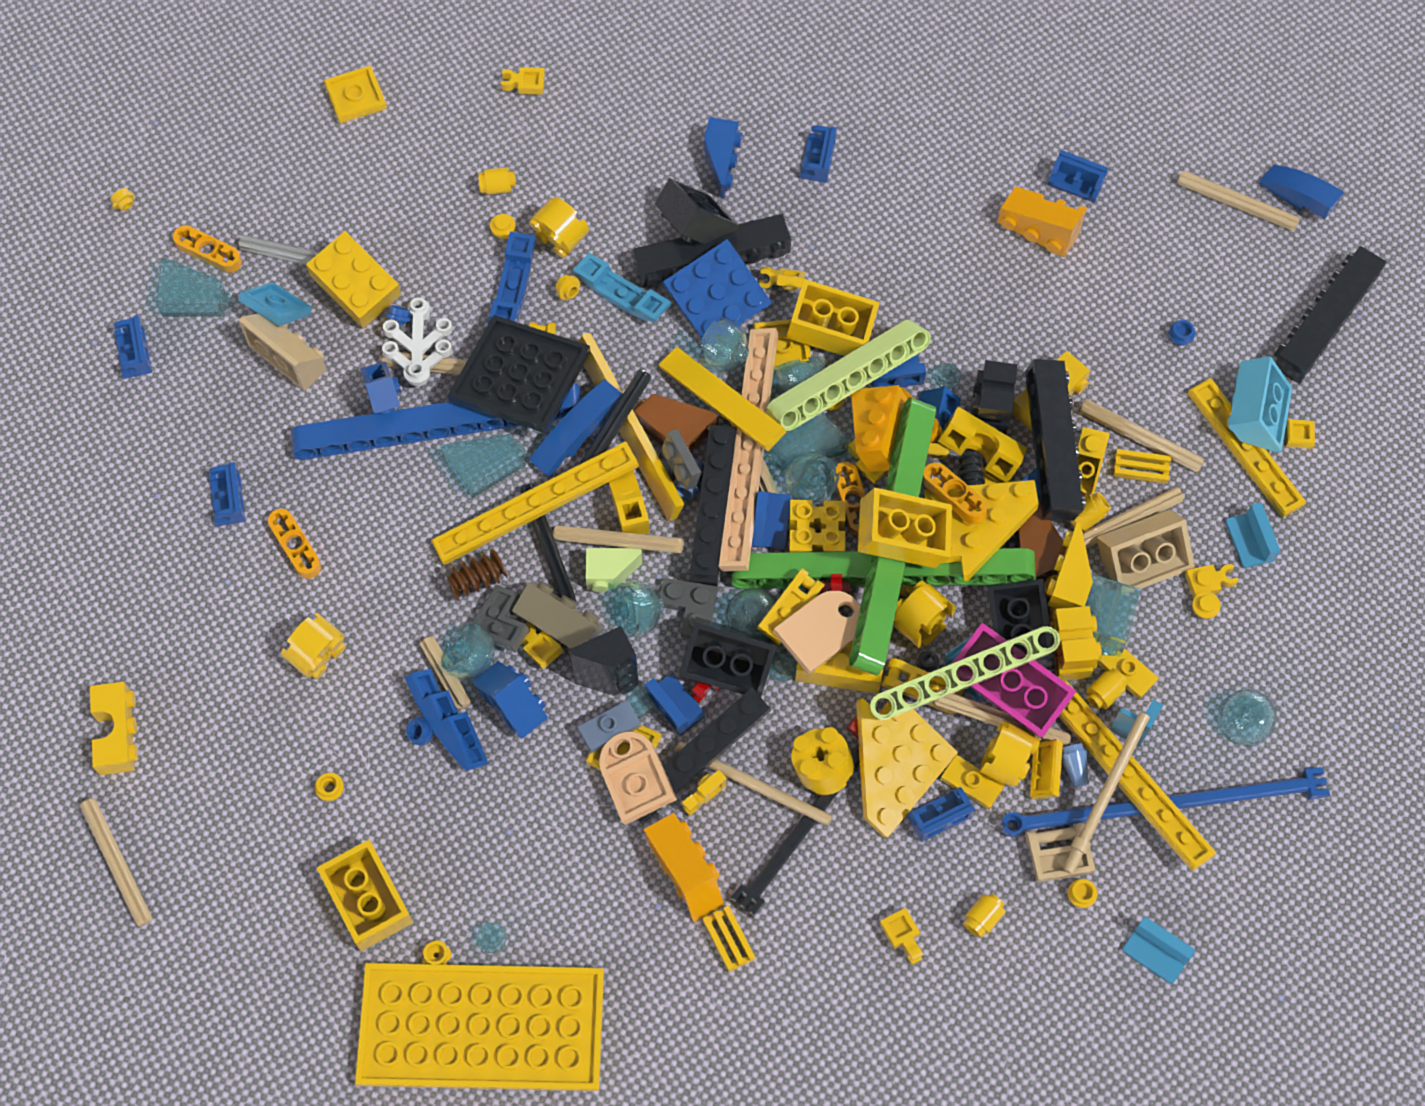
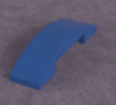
(514, 277)

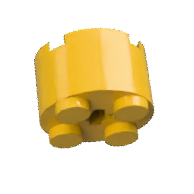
(558, 226)
(923, 614)
(313, 646)
(1008, 754)
(822, 760)

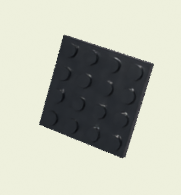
(519, 374)

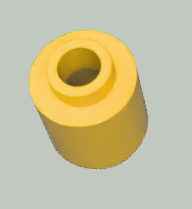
(496, 181)
(1095, 510)
(1106, 689)
(984, 915)

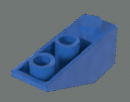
(720, 144)

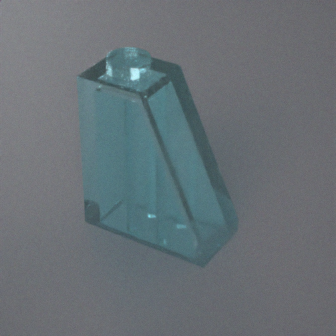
(189, 292)
(814, 435)
(484, 461)
(1114, 612)

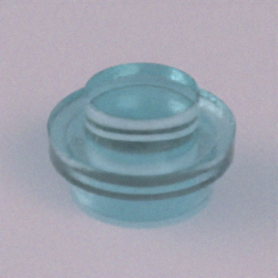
(948, 375)
(783, 667)
(491, 937)

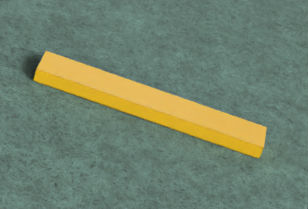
(722, 398)
(1254, 459)

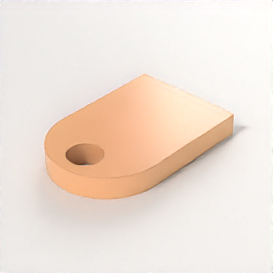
(819, 630)
(635, 779)

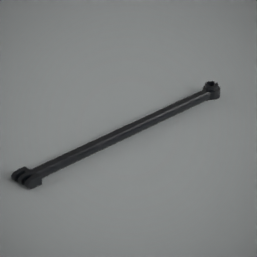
(789, 845)

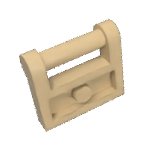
(1049, 863)

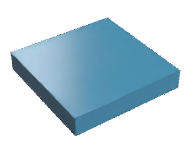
(275, 303)

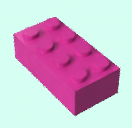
(1024, 693)

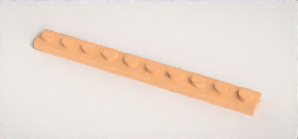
(748, 455)

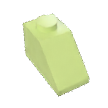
(610, 566)

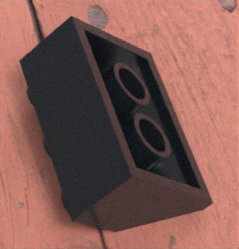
(693, 213)
(1019, 610)
(746, 656)
(606, 663)

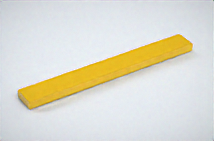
(636, 438)
(535, 503)
(1137, 785)

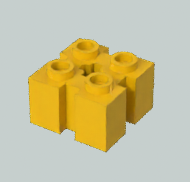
(807, 519)
(1077, 648)

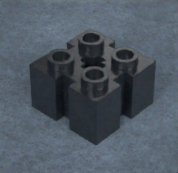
(995, 394)

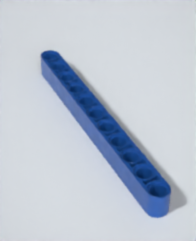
(400, 428)

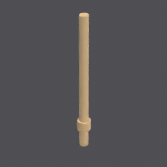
(768, 790)
(1081, 844)

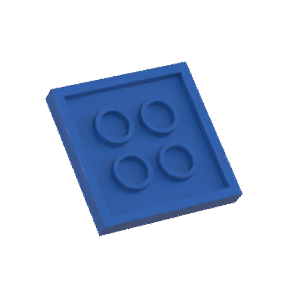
(716, 288)

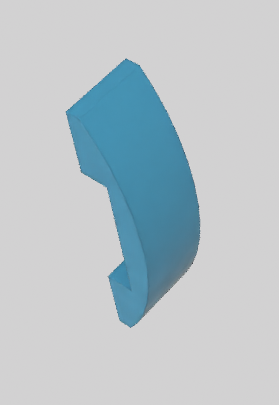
(619, 291)

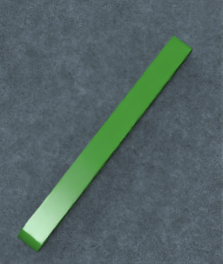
(780, 569)
(886, 574)

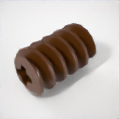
(475, 574)

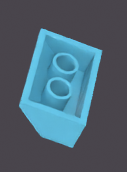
(1260, 404)

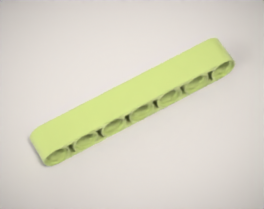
(848, 375)
(975, 662)

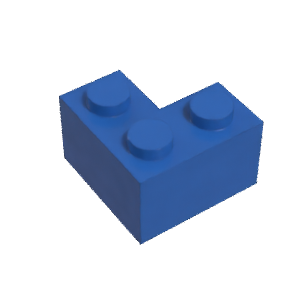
(512, 698)

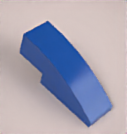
(1302, 189)

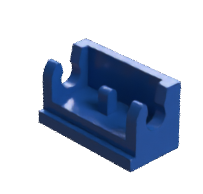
(819, 154)
(1078, 176)
(132, 347)
(227, 494)
(941, 814)

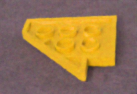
(1007, 510)
(896, 763)

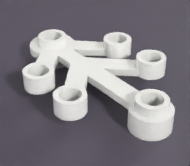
(417, 344)

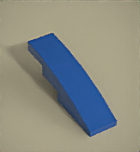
(579, 423)
(450, 727)

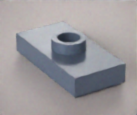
(607, 725)

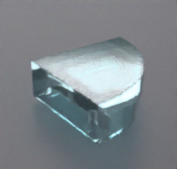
(640, 701)

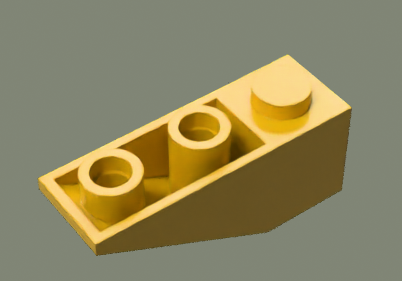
(1091, 454)
(629, 504)
(1074, 573)

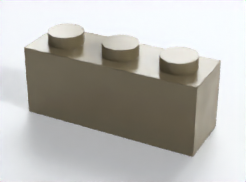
(557, 615)

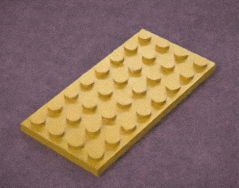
(481, 1027)

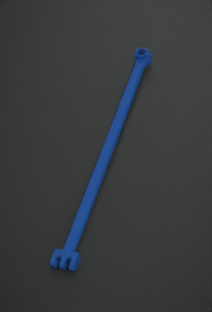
(1072, 816)

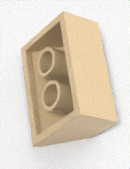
(283, 350)
(1147, 550)

